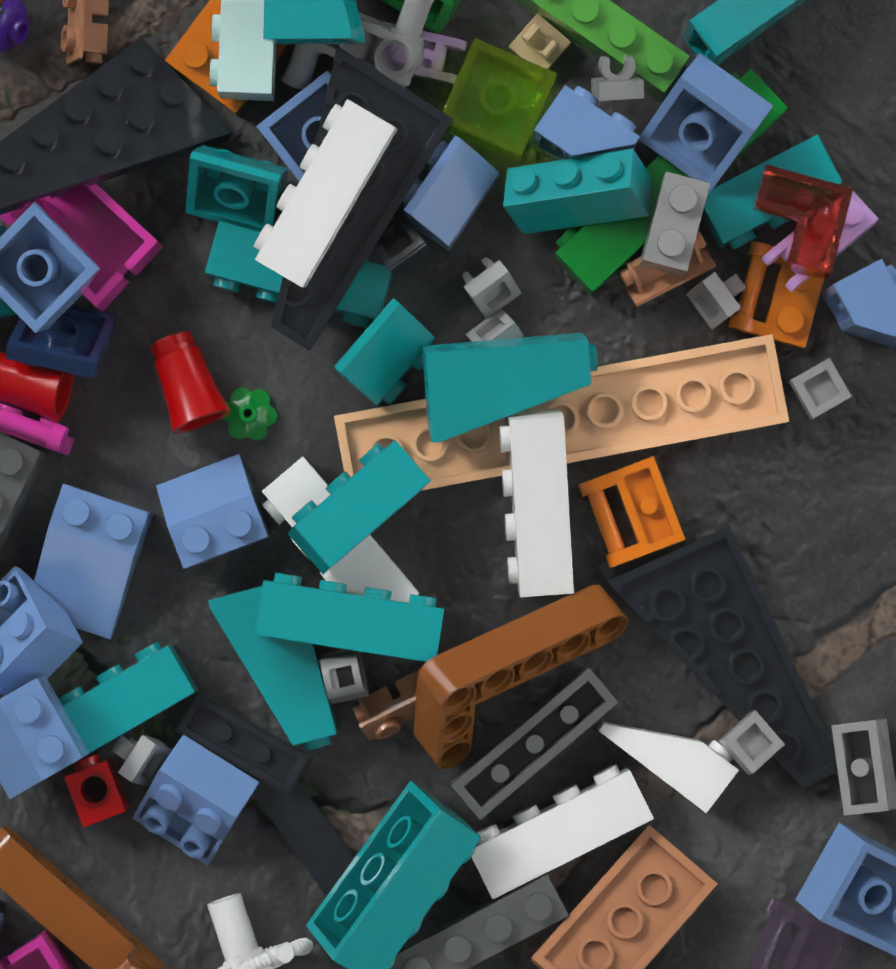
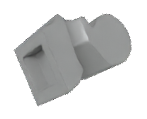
(344, 675)

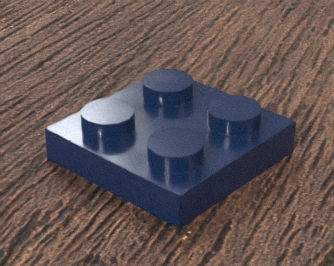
(70, 345)

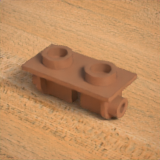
(81, 35)
(646, 283)
(383, 716)

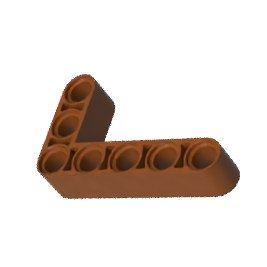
(501, 660)
(68, 909)

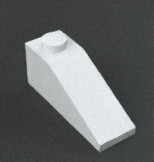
(682, 762)

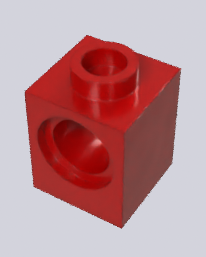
(89, 809)

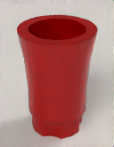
(187, 383)
(35, 388)

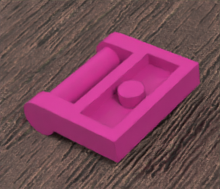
(42, 432)

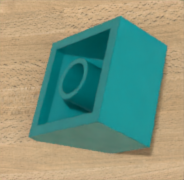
(234, 188)
(385, 354)

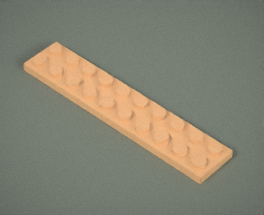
(622, 411)

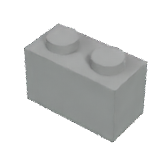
(674, 224)
(865, 766)

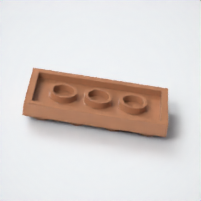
(629, 910)

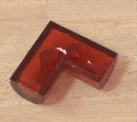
(819, 213)

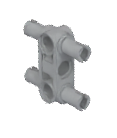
(375, 51)

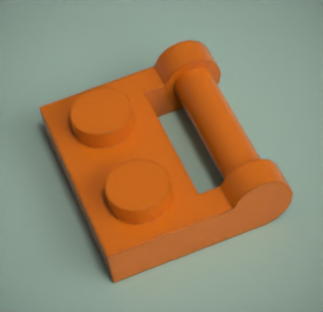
(788, 313)
(645, 505)

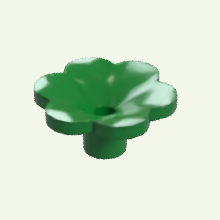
(262, 415)

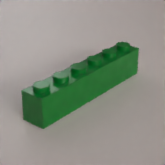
(603, 248)

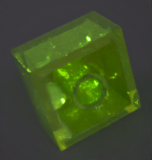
(498, 100)

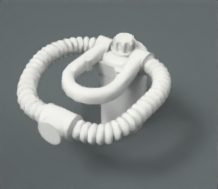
(239, 940)

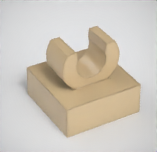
(539, 43)

